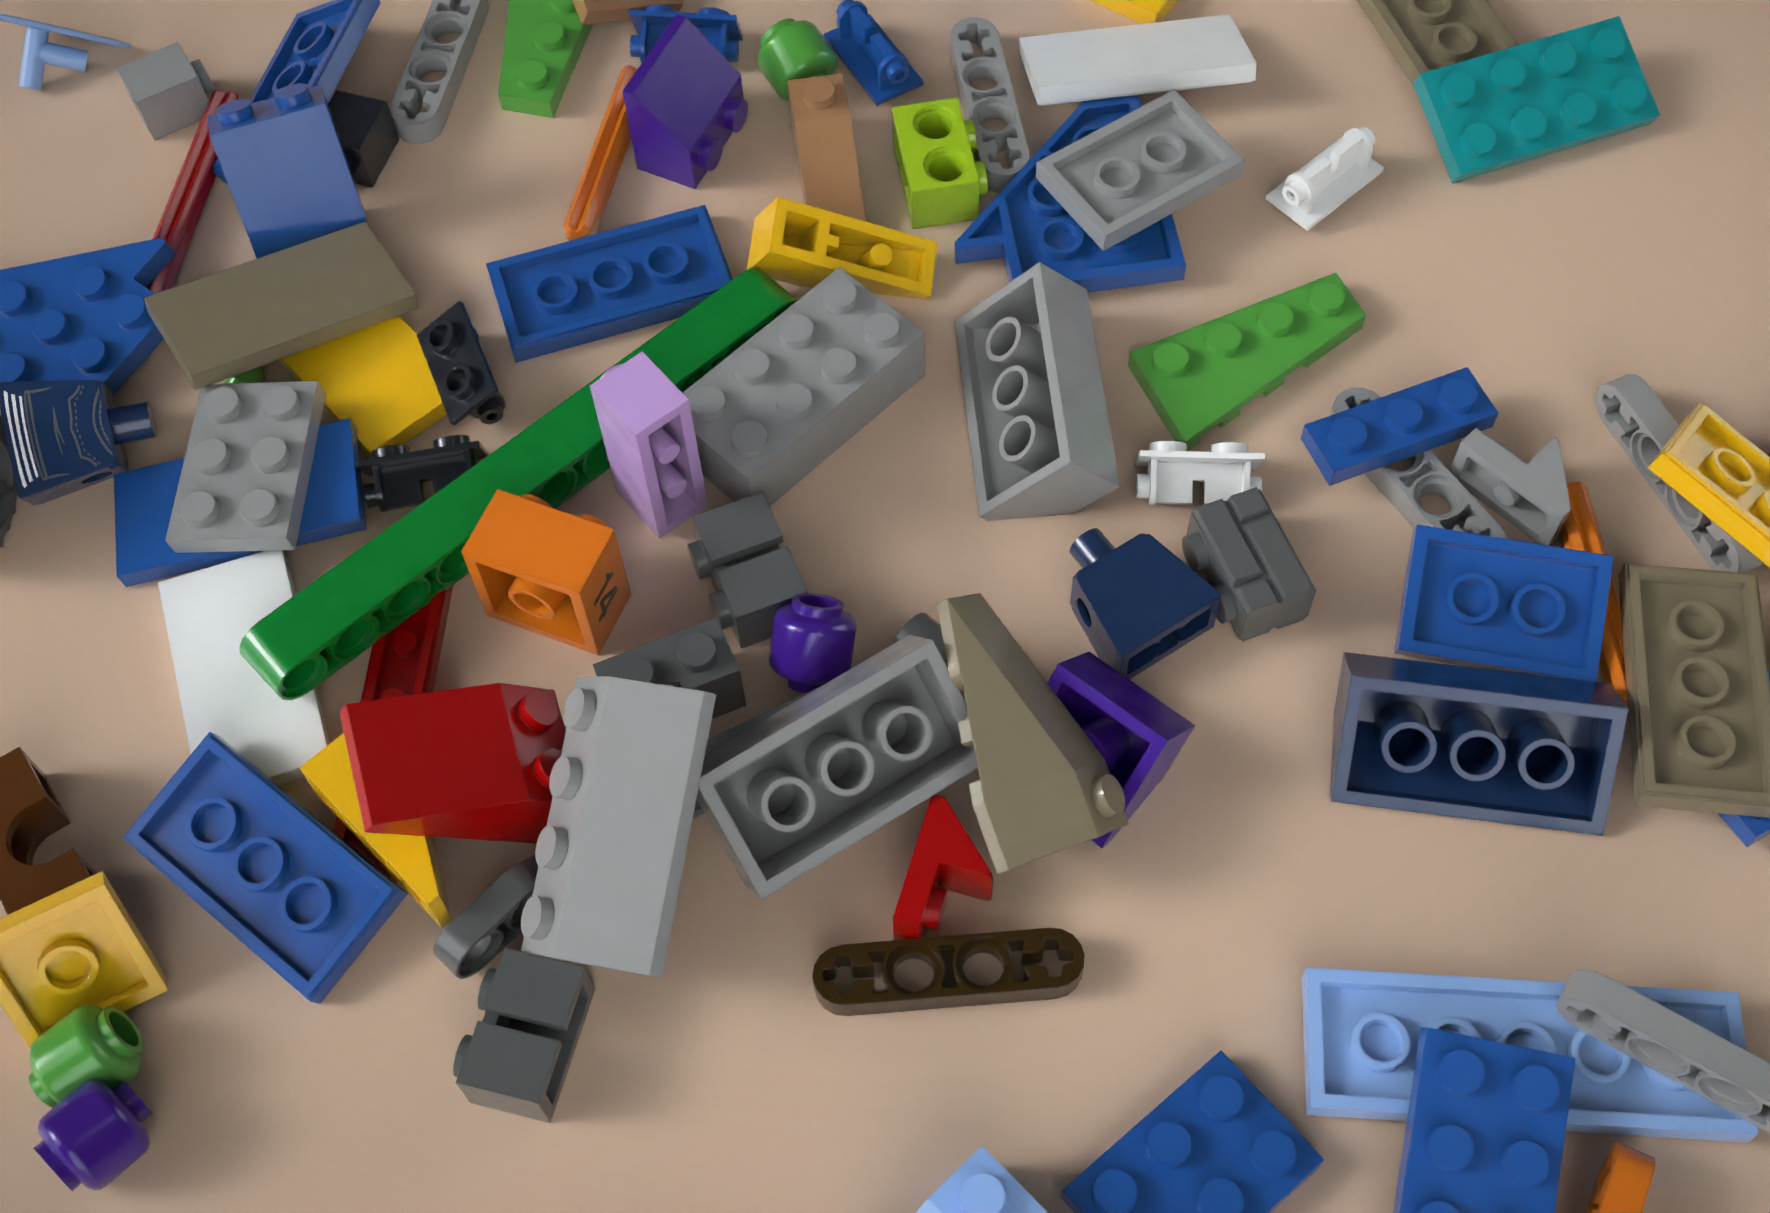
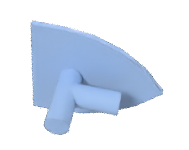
(39, 51)

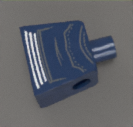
(68, 435)

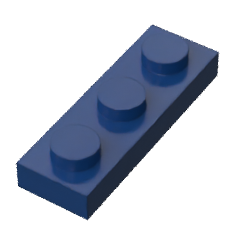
(1398, 426)

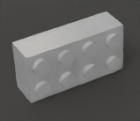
(802, 388)
(836, 764)

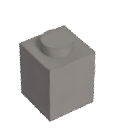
(167, 89)

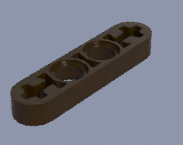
(946, 958)

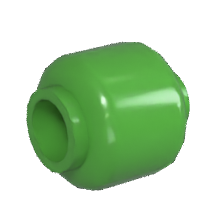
(794, 52)
(82, 1048)

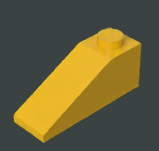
(809, 243)
(406, 857)

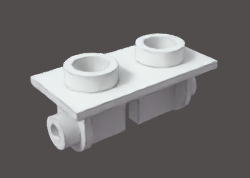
(1328, 179)
(1175, 469)

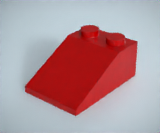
(456, 761)

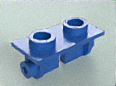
(714, 23)
(871, 54)

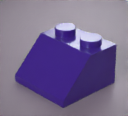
(683, 105)
(1125, 725)

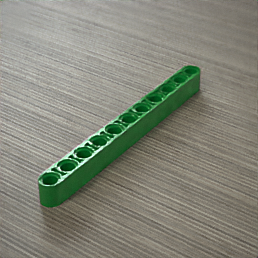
(422, 552)

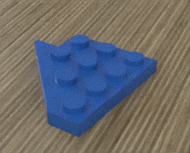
(1032, 227)
(80, 315)

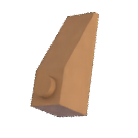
(825, 145)

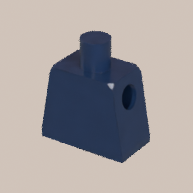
(1138, 600)

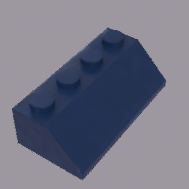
(1475, 743)

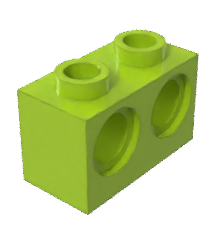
(937, 162)

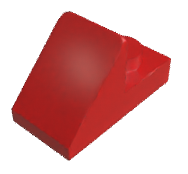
(940, 863)

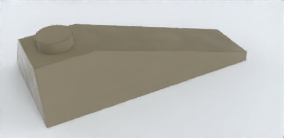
(1036, 766)

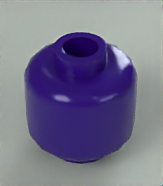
(812, 641)
(94, 1134)

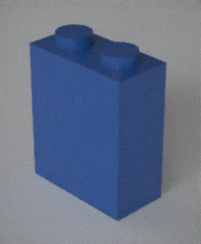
(286, 168)

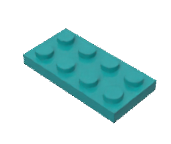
(1535, 99)

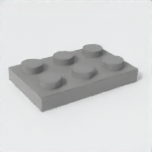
(1139, 169)
(246, 467)

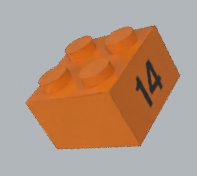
(548, 570)

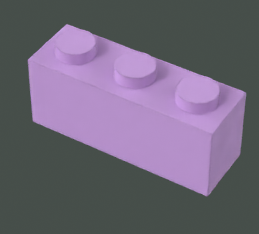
(650, 443)

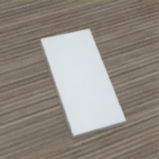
(1136, 60)
(216, 686)

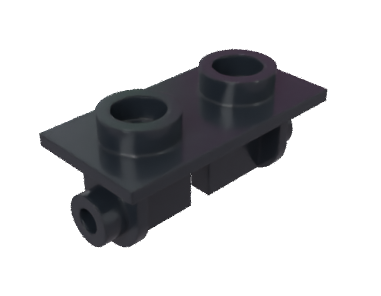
(461, 368)
(400, 473)

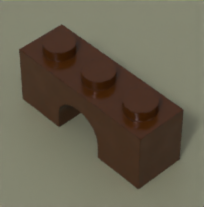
(27, 818)

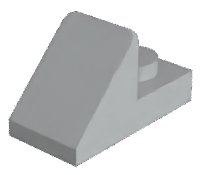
(1524, 494)

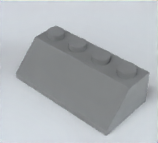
(1035, 399)
(618, 824)

